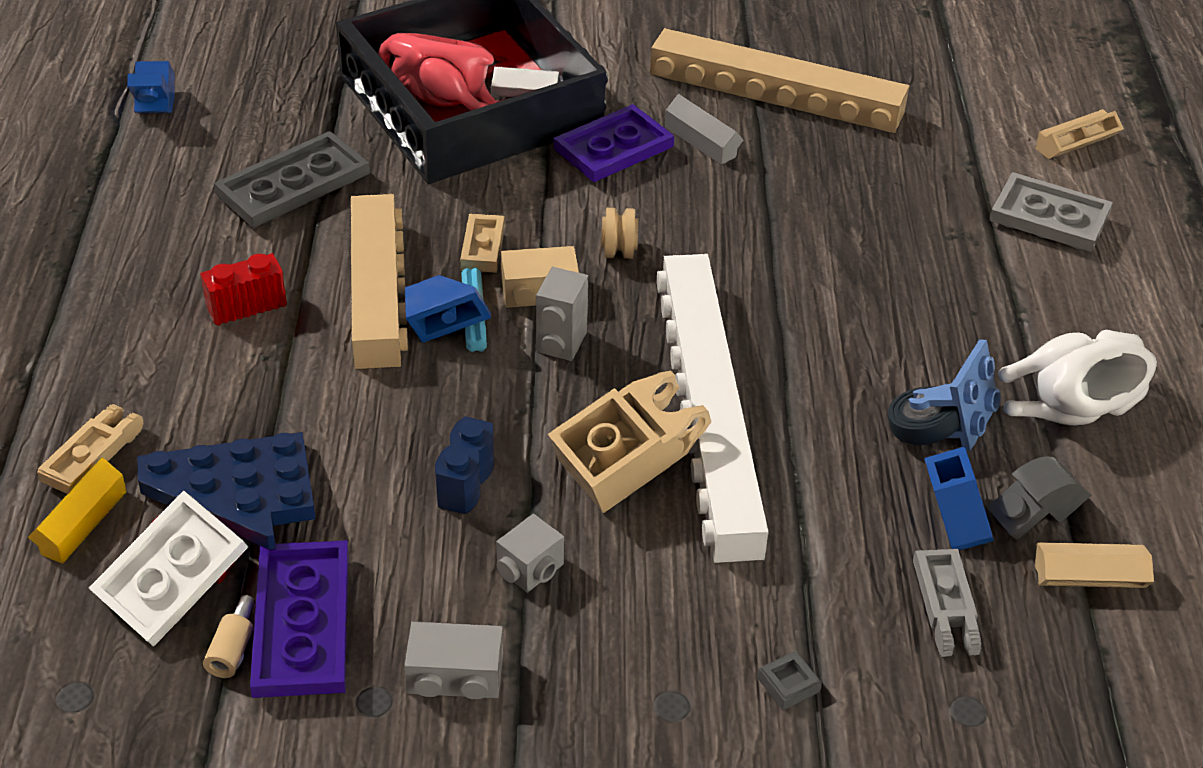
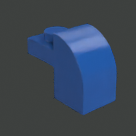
(152, 87)

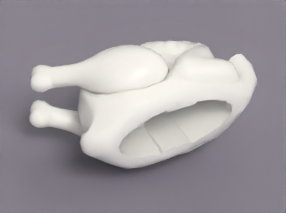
(1083, 377)

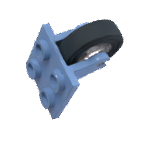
(952, 409)

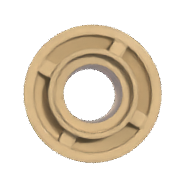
(619, 233)

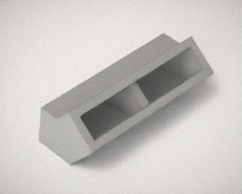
(702, 130)

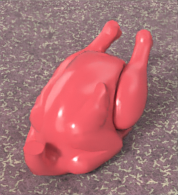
(440, 69)

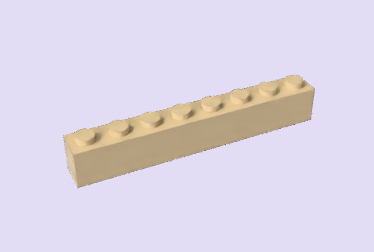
(779, 80)

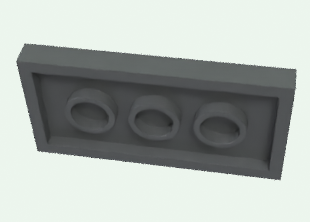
(291, 179)

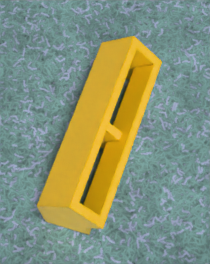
(79, 512)

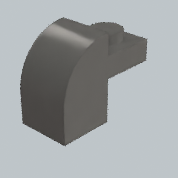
(1040, 489)

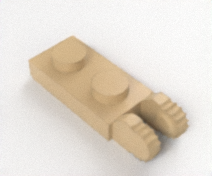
(94, 440)

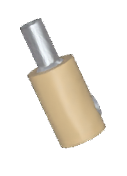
(230, 641)

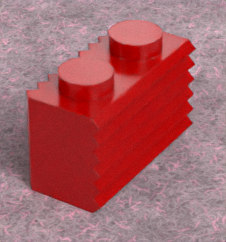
(243, 288)

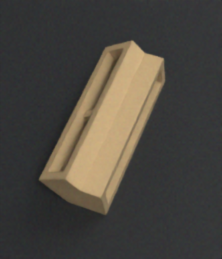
(1081, 133)
(1094, 565)

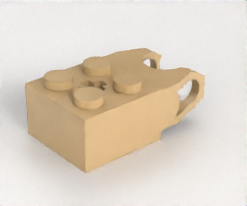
(627, 439)

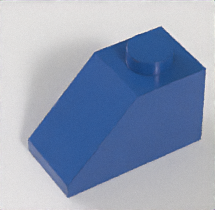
(442, 307)

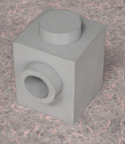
(530, 553)

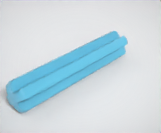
(475, 333)

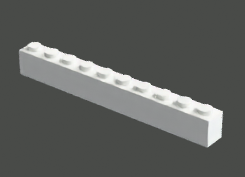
(722, 454)

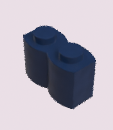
(464, 465)

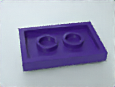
(613, 142)

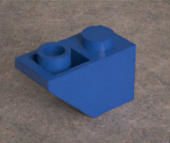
(959, 499)

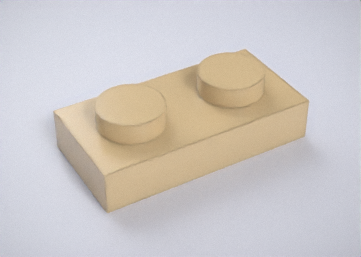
(482, 242)

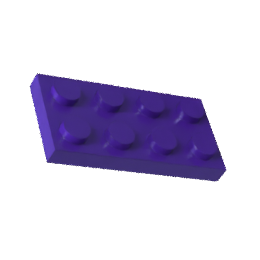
(301, 620)

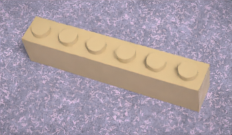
(375, 282)

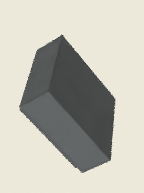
(789, 680)

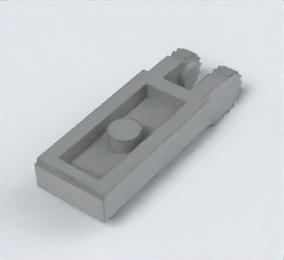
(947, 599)

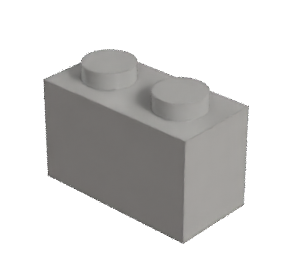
(561, 313)
(454, 660)

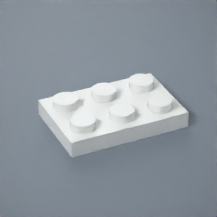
(168, 568)

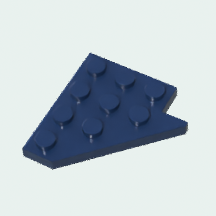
(239, 482)

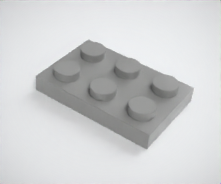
(1051, 211)

